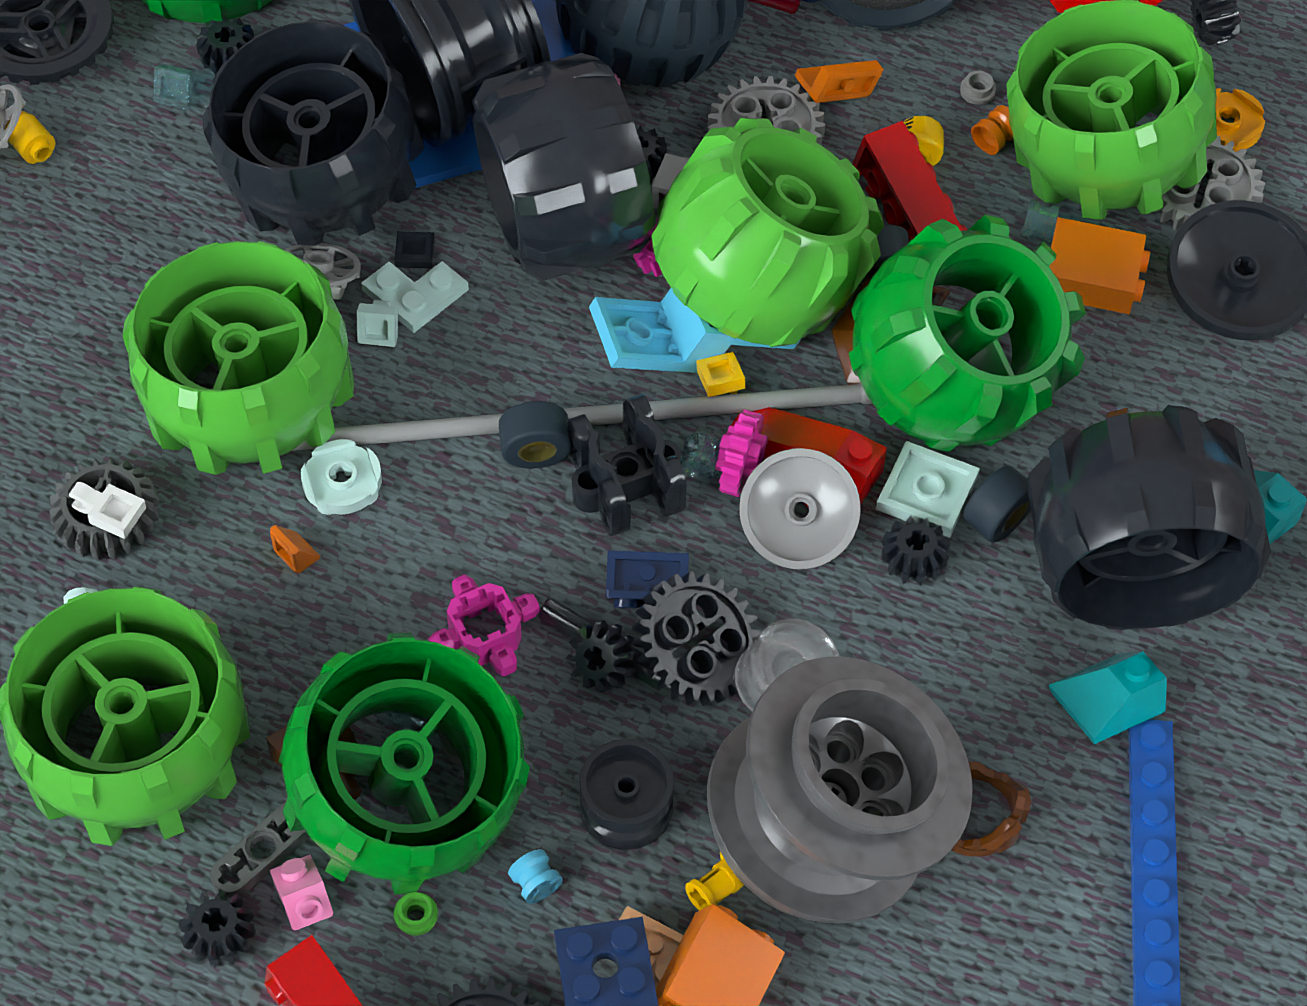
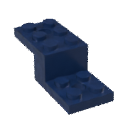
(618, 941)

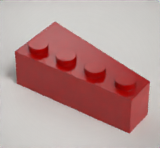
(902, 180)

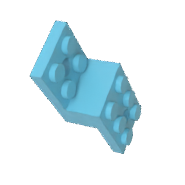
(658, 334)

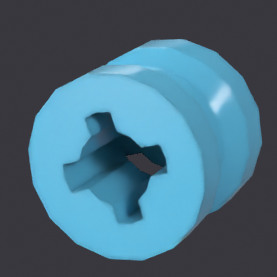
(535, 876)

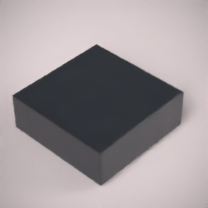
(414, 249)

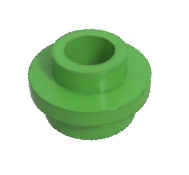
(411, 902)

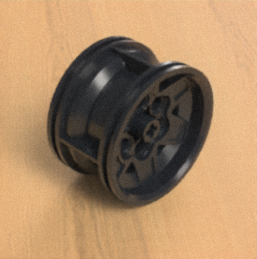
(450, 50)

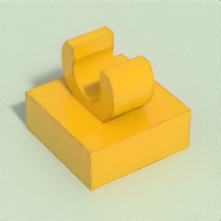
(721, 374)

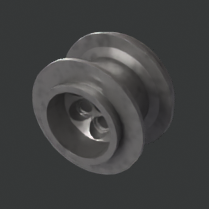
(838, 790)

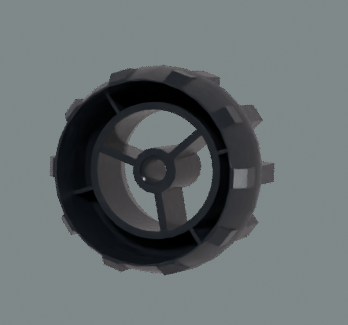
(322, 94)
(563, 166)
(1148, 519)

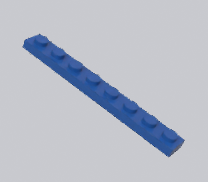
(1153, 865)

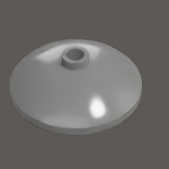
(770, 502)

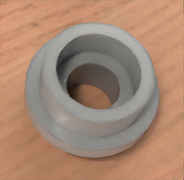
(975, 81)

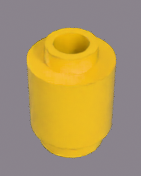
(31, 139)

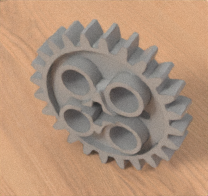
(783, 107)
(1229, 180)

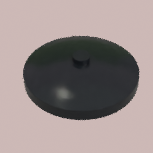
(1240, 270)

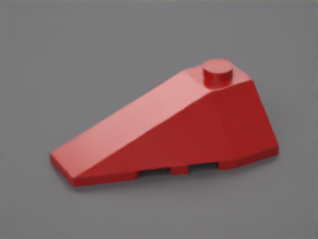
(856, 453)

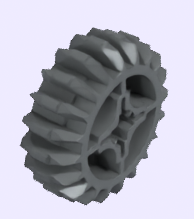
(95, 539)

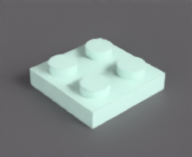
(927, 486)

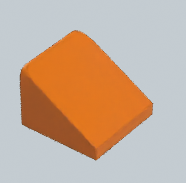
(292, 548)

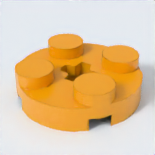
(1247, 115)

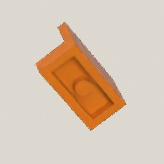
(840, 80)

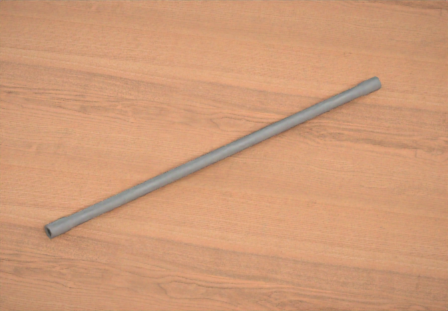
(606, 414)

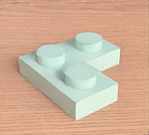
(416, 300)

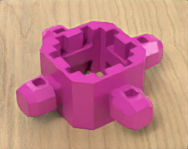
(469, 602)

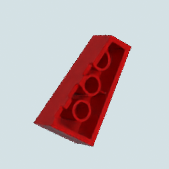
(307, 978)

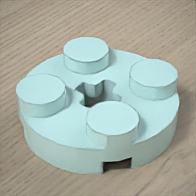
(347, 496)

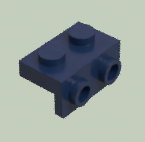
(636, 573)

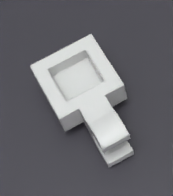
(111, 510)

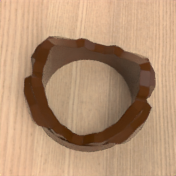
(1009, 830)

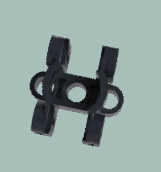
(648, 458)

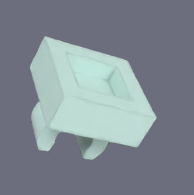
(377, 323)

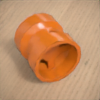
(994, 131)

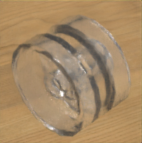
(777, 650)

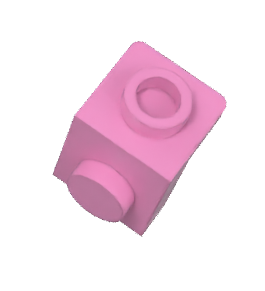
(302, 892)

